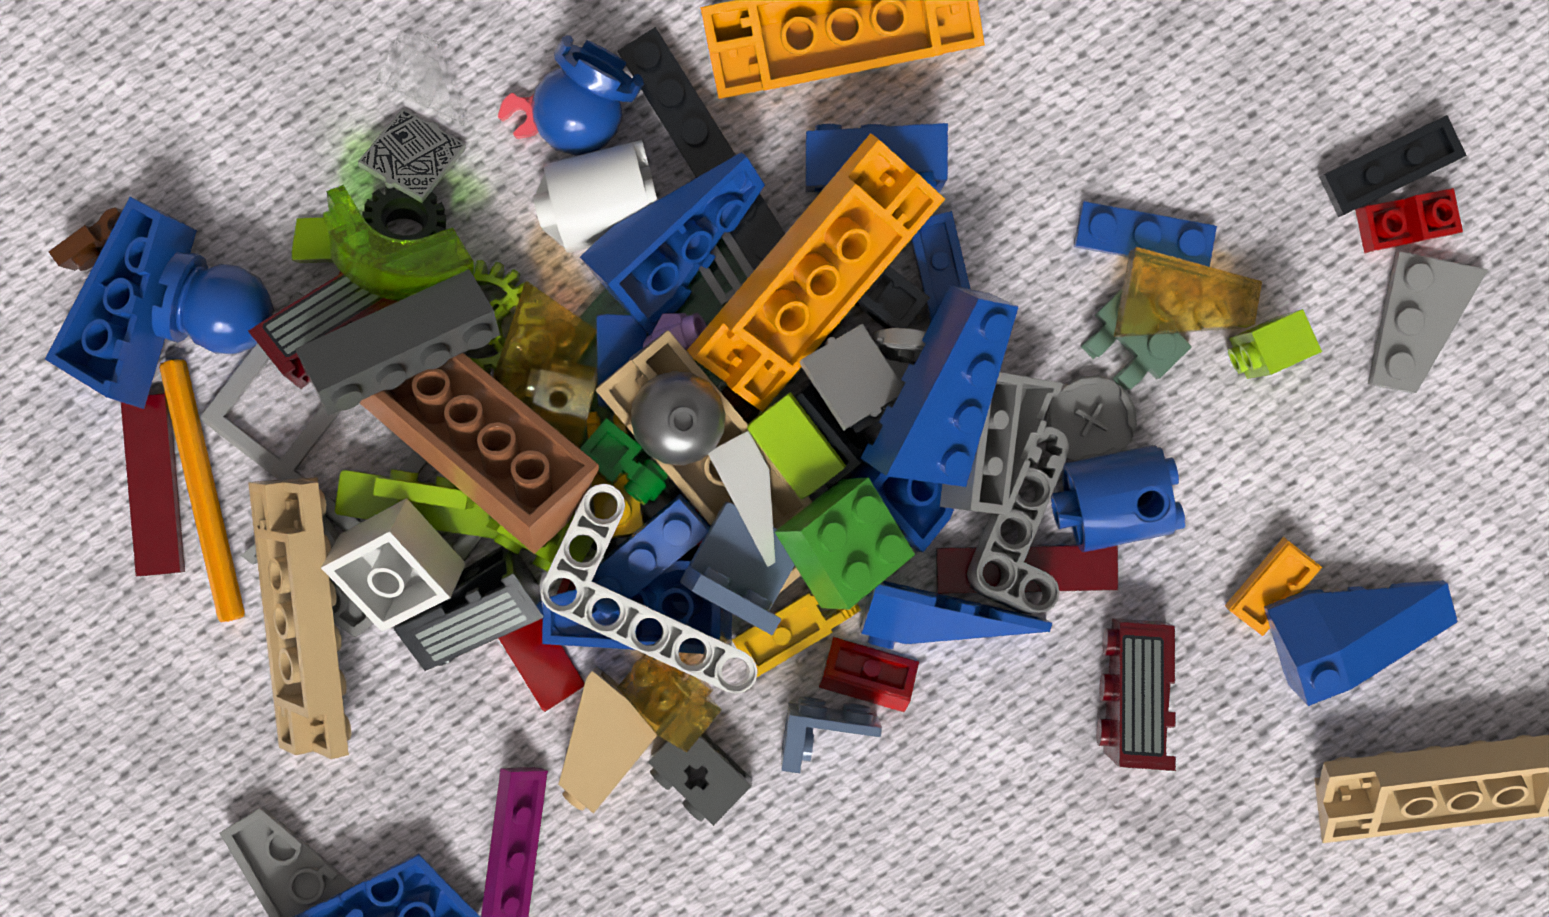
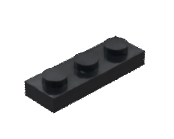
(1392, 166)

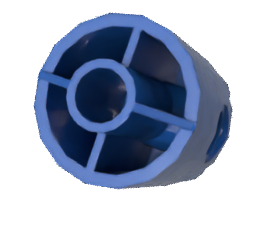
(1119, 498)

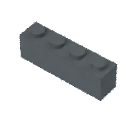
(398, 342)

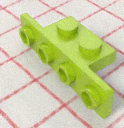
(440, 503)

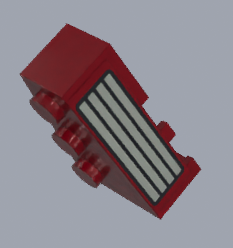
(310, 318)
(1138, 694)

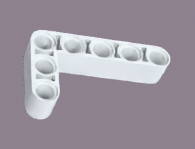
(631, 612)

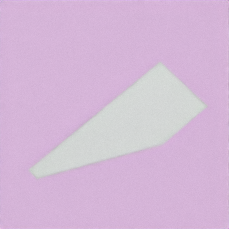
(749, 487)

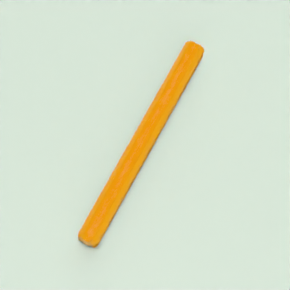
(202, 490)

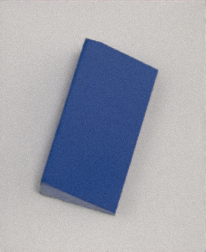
(617, 341)

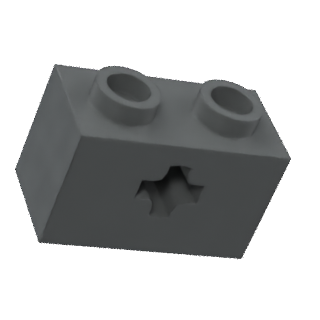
(724, 777)

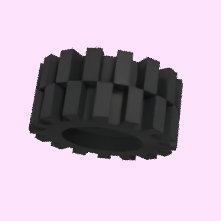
(401, 206)

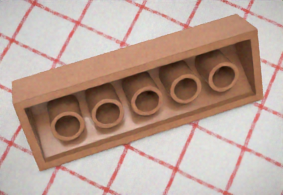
(489, 447)

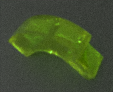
(386, 264)

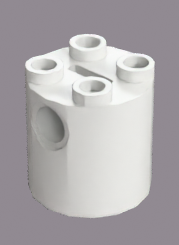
(592, 193)

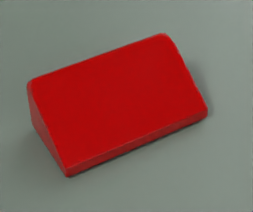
(542, 666)
(869, 674)

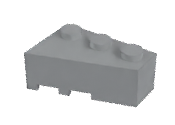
(1004, 445)

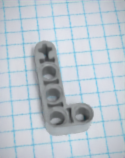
(1026, 518)

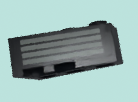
(487, 603)

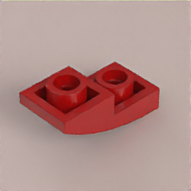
(1409, 220)

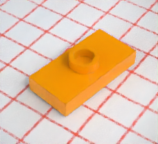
(1278, 576)

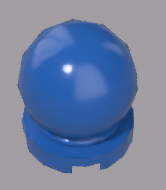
(580, 102)
(210, 304)

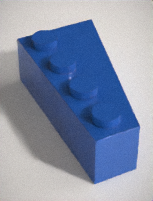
(109, 328)
(946, 392)

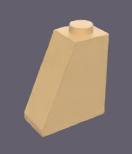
(603, 743)

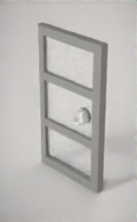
(296, 439)

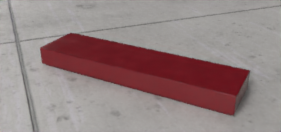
(152, 487)
(1066, 563)

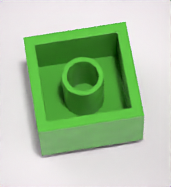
(845, 543)

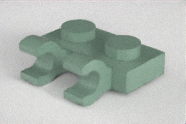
(1150, 352)

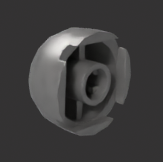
(678, 418)

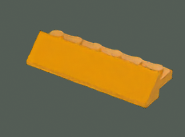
(802, 41)
(816, 273)

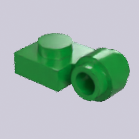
(616, 454)

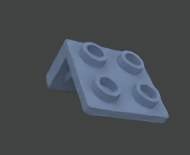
(733, 572)
(812, 714)

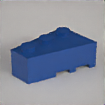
(917, 145)

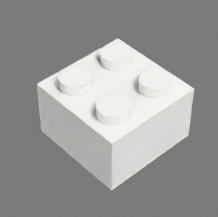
(394, 565)

